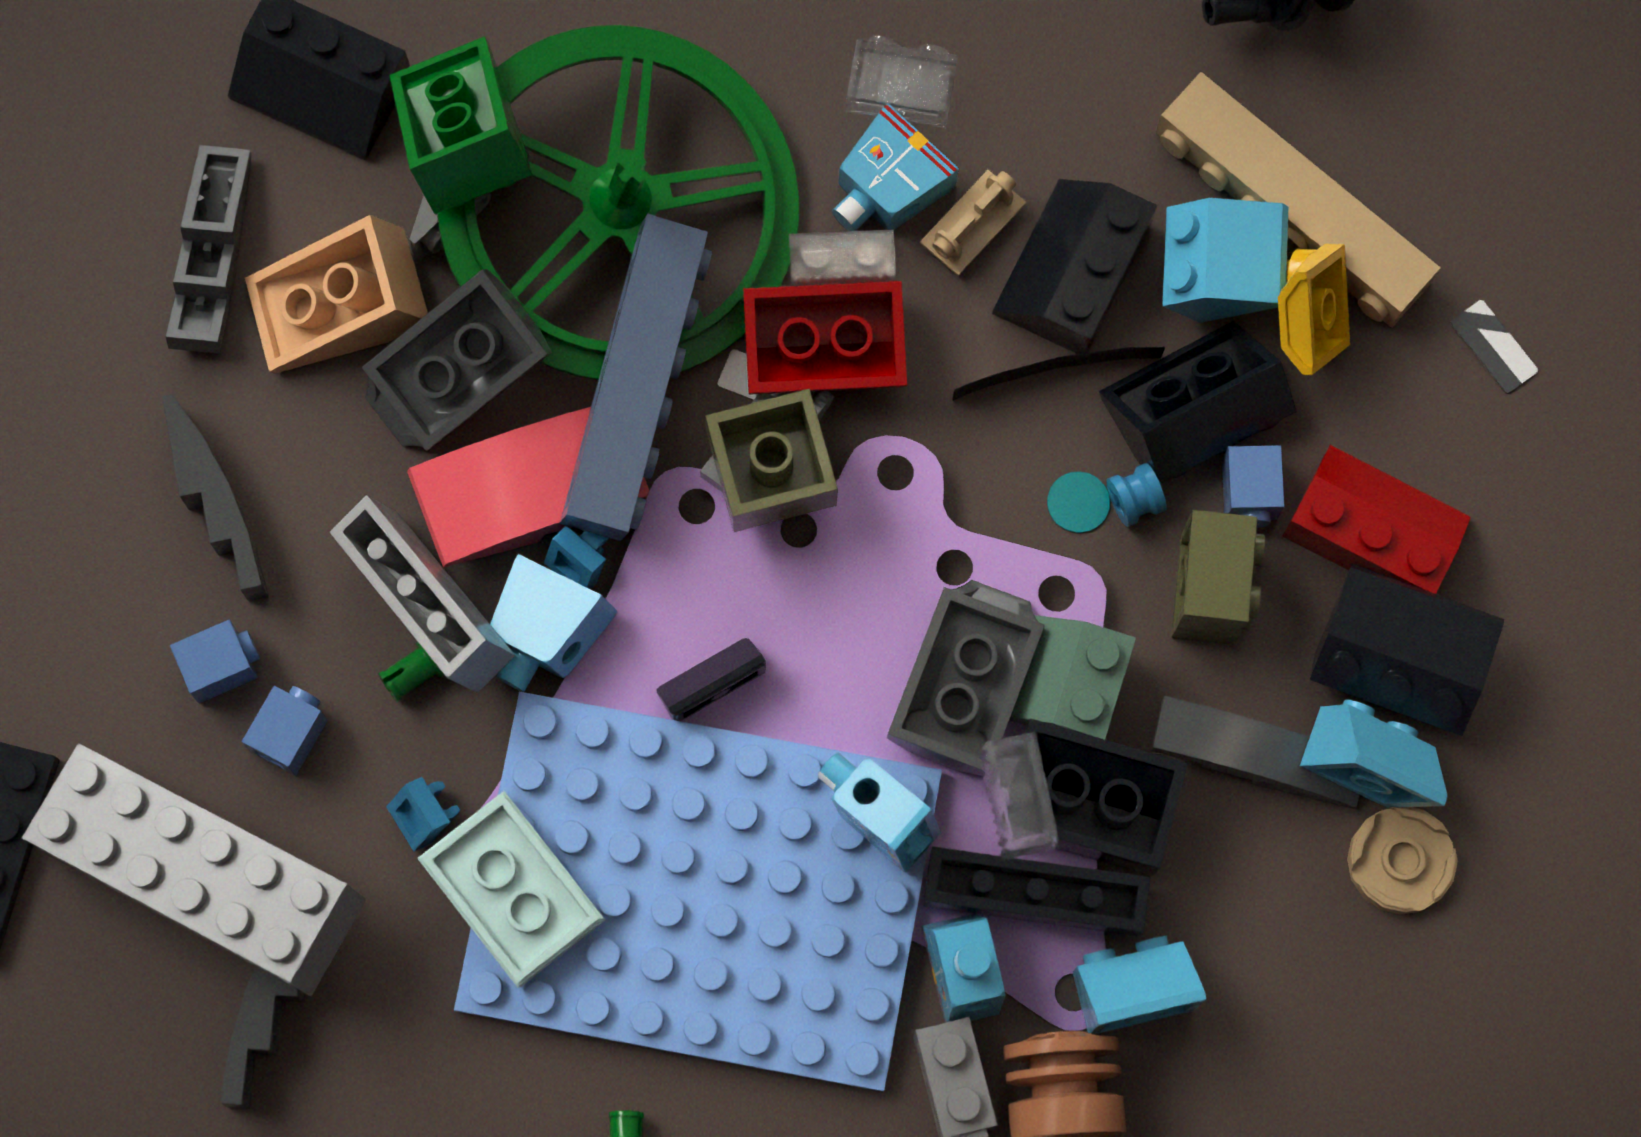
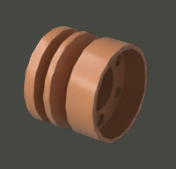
(1065, 1086)

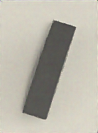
(209, 249)
(206, 486)
(1243, 749)
(254, 1033)

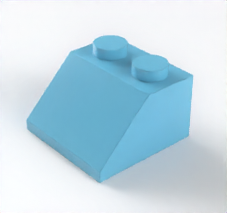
(1224, 257)
(1374, 757)
(1137, 986)

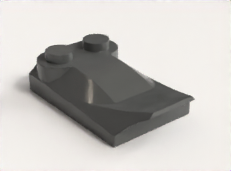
(453, 362)
(966, 676)

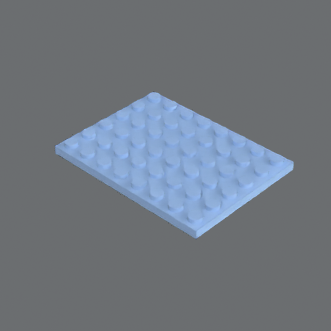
(727, 894)

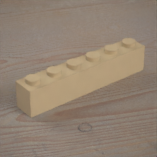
(1258, 165)

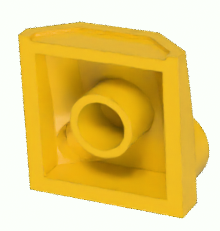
(1314, 307)

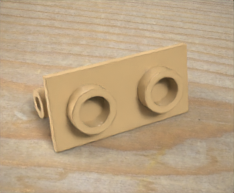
(974, 221)

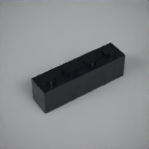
(1036, 891)

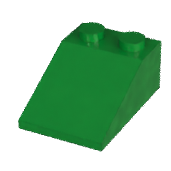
(459, 126)

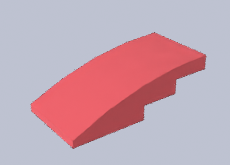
(501, 489)

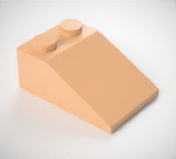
(337, 295)

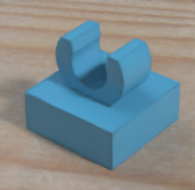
(577, 556)
(419, 812)

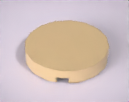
(1402, 860)

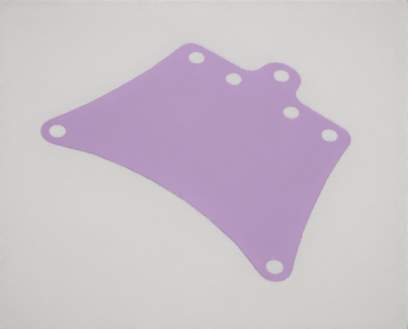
(838, 649)

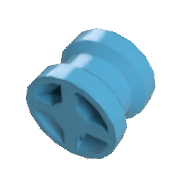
(1136, 494)

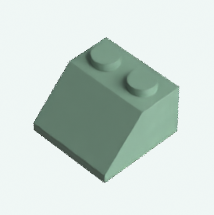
(1074, 676)

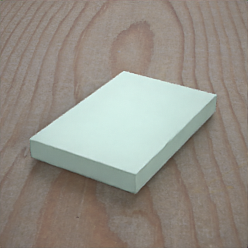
(511, 889)

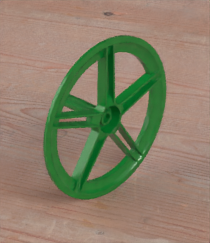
(623, 193)

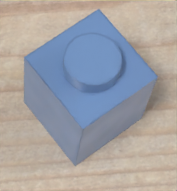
(1253, 482)
(216, 660)
(286, 728)

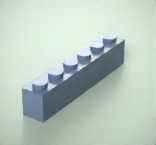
(635, 378)

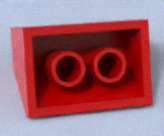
(825, 337)
(1376, 523)

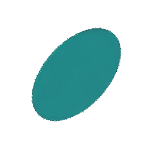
(1078, 502)

